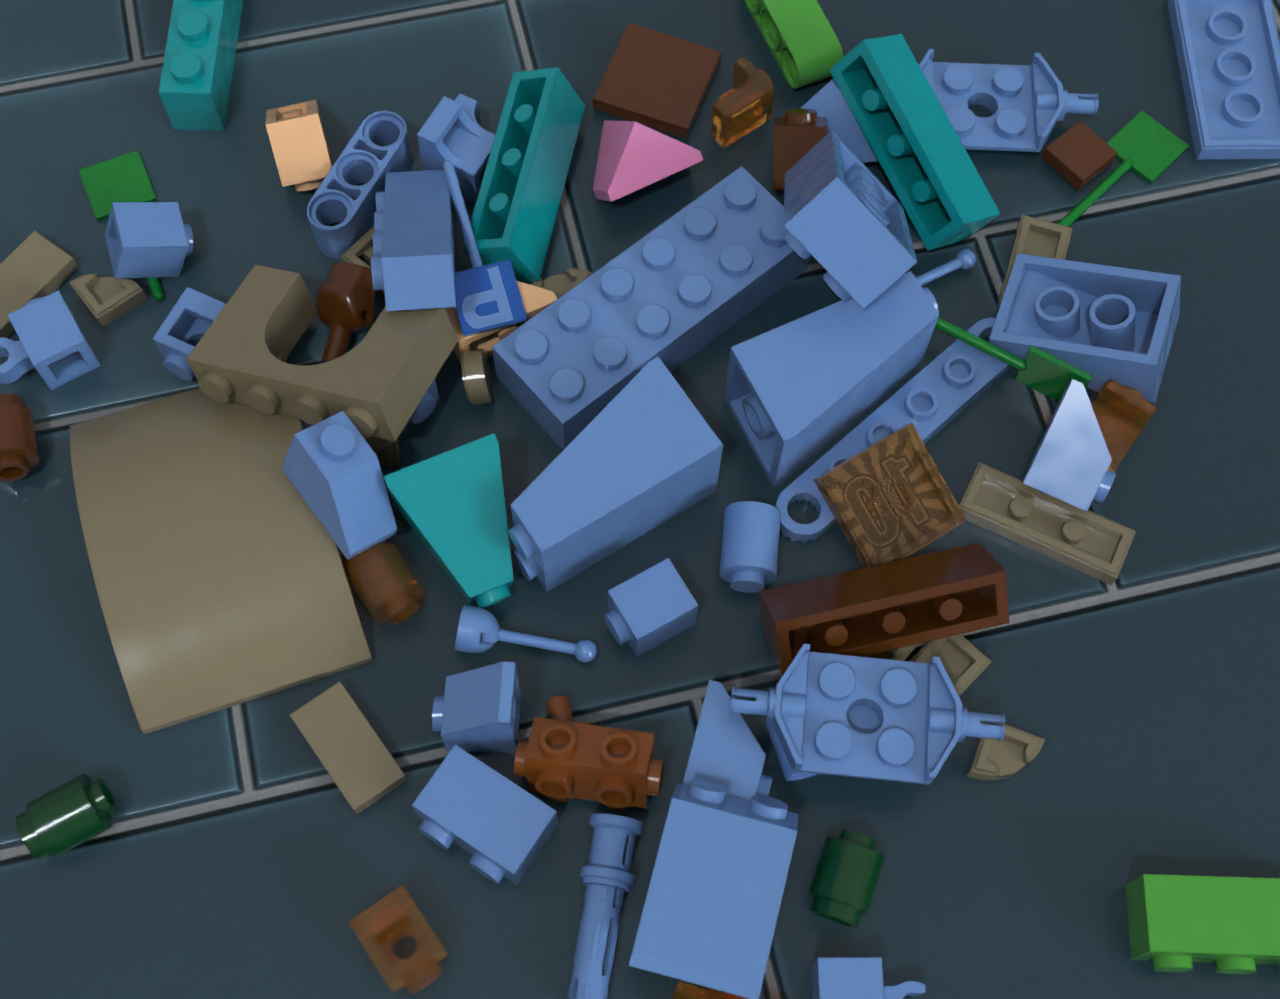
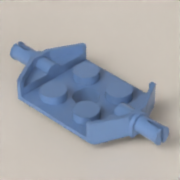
(1021, 97)
(915, 709)

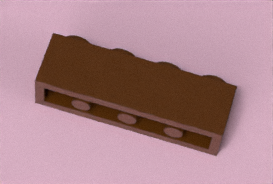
(886, 605)

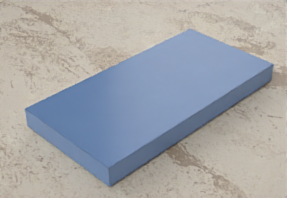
(1229, 76)

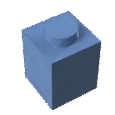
(147, 239)
(650, 608)

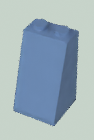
(825, 372)
(616, 479)

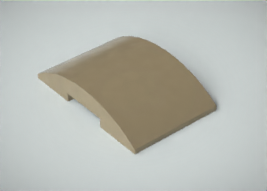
(208, 557)

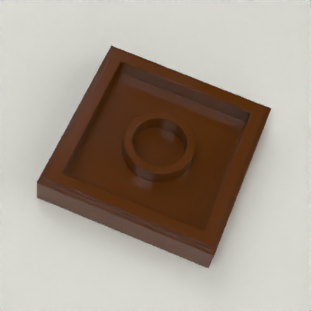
(657, 80)

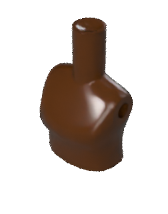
(345, 305)

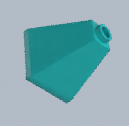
(460, 516)

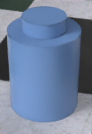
(750, 545)

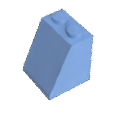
(716, 889)

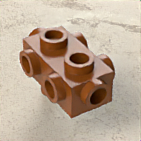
(588, 761)

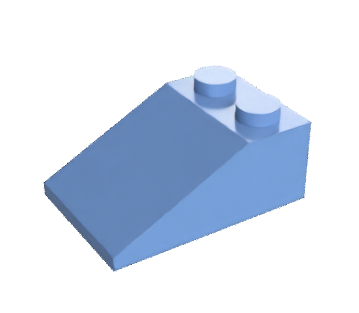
(1091, 317)

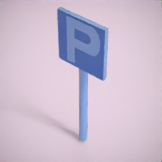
(488, 293)

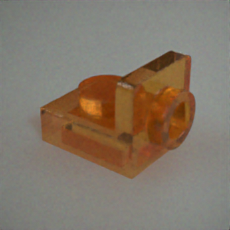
(744, 105)
(1121, 417)

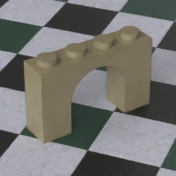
(373, 383)

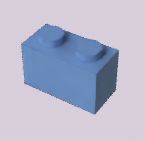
(484, 816)

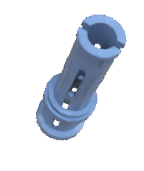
(606, 882)

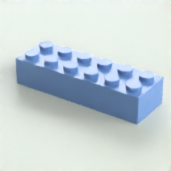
(650, 302)

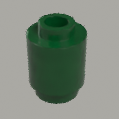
(66, 816)
(846, 878)

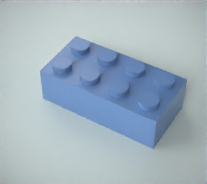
(846, 221)

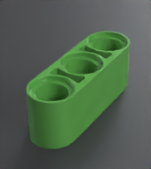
(798, 38)

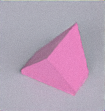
(636, 157)

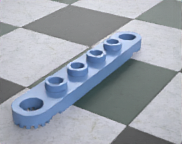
(926, 401)

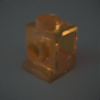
(388, 922)

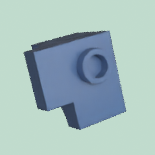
(456, 135)

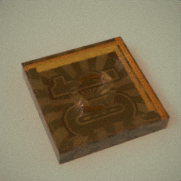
(890, 498)

